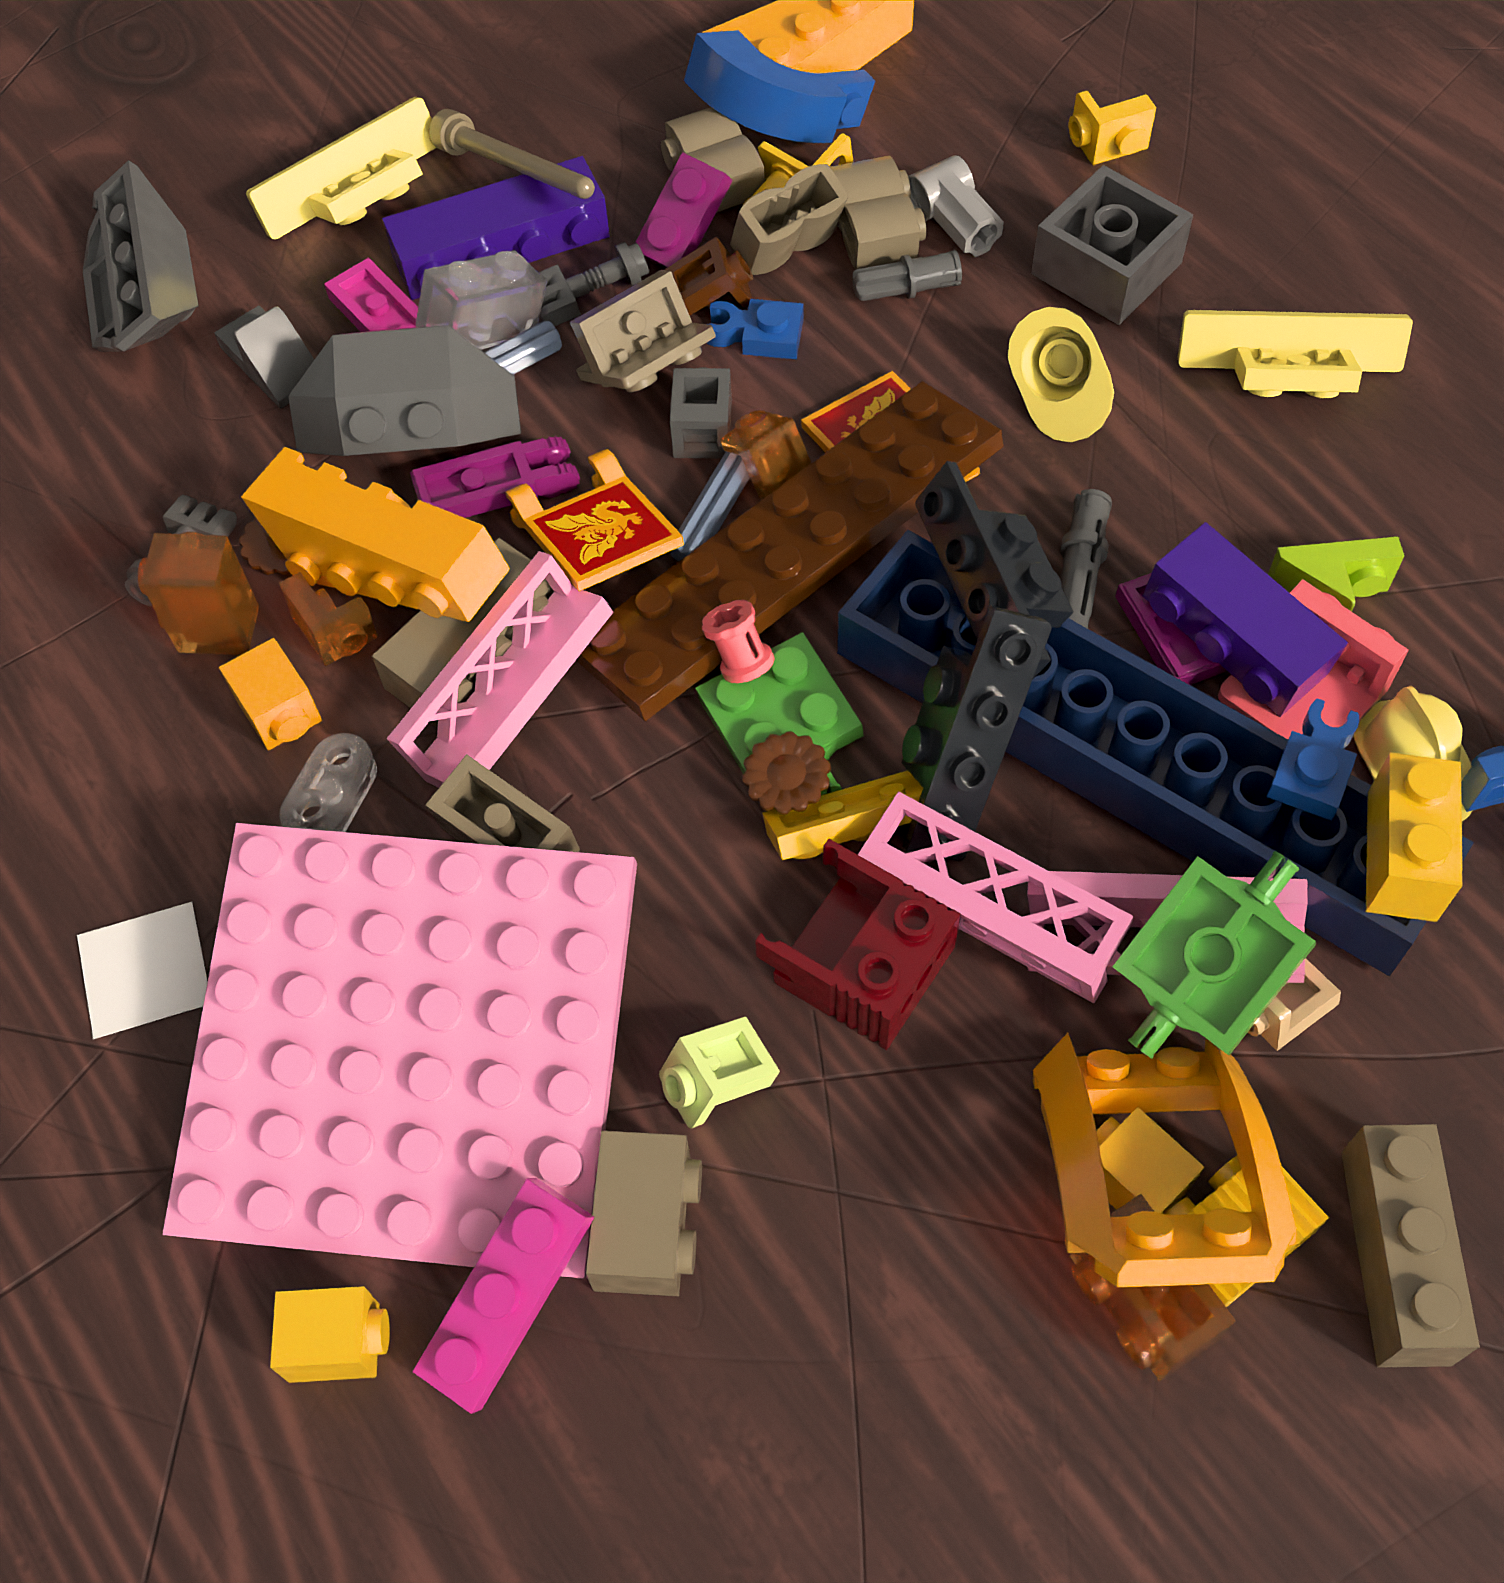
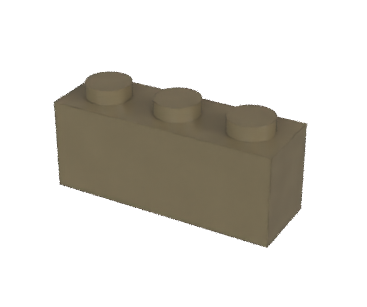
(427, 643)
(1408, 1247)

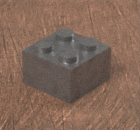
(1111, 244)

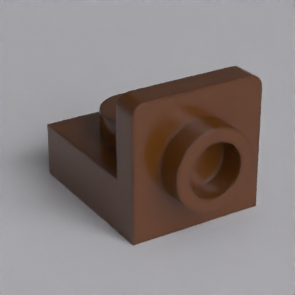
(711, 274)

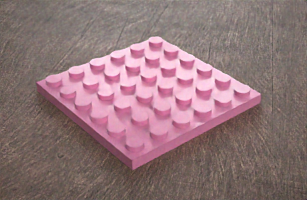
(400, 1042)

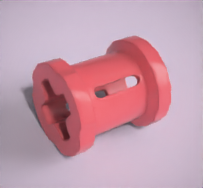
(738, 641)

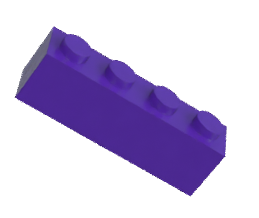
(492, 219)

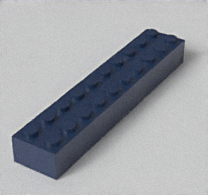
(1139, 749)

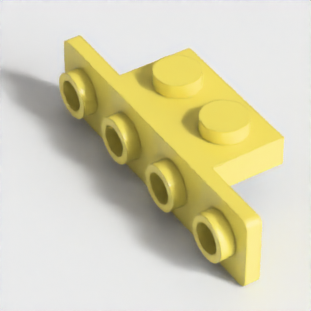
(348, 173)
(1295, 348)

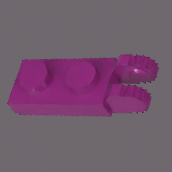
(481, 479)

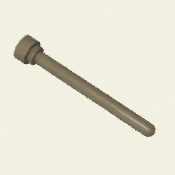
(456, 135)

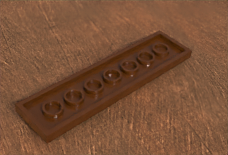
(785, 545)

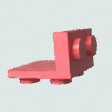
(1354, 682)

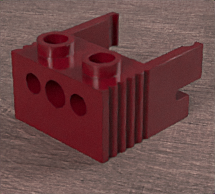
(865, 948)

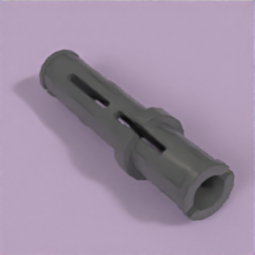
(1084, 551)

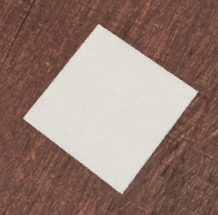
(143, 970)

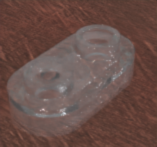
(329, 786)

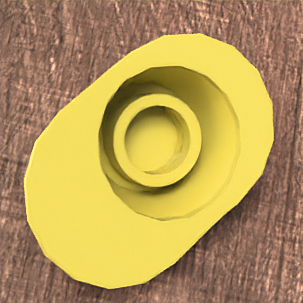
(1061, 374)
(1411, 726)

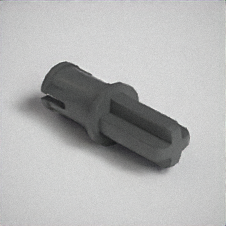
(908, 276)

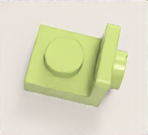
(715, 1069)

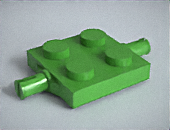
(790, 696)
(1214, 955)

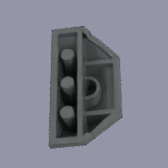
(135, 265)
(402, 394)

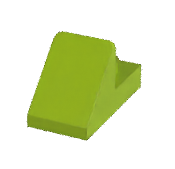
(1340, 568)

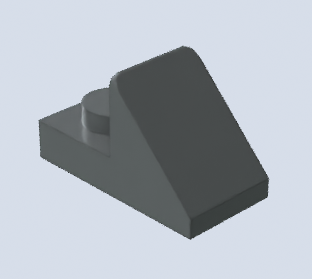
(267, 351)

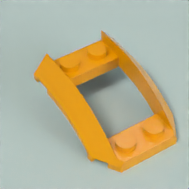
(1148, 1245)

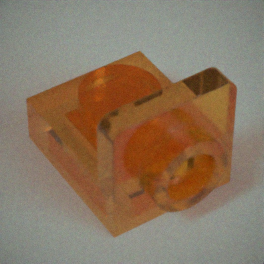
(768, 449)
(328, 629)

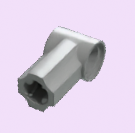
(949, 196)

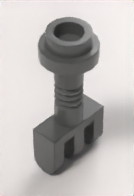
(561, 293)
(182, 517)

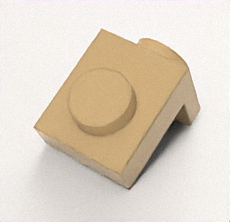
(1296, 1008)

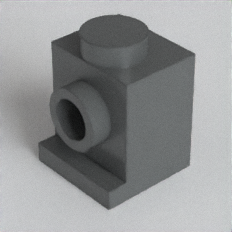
(700, 411)

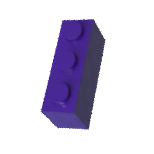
(1243, 619)

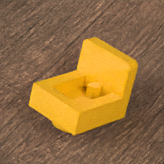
(1113, 129)

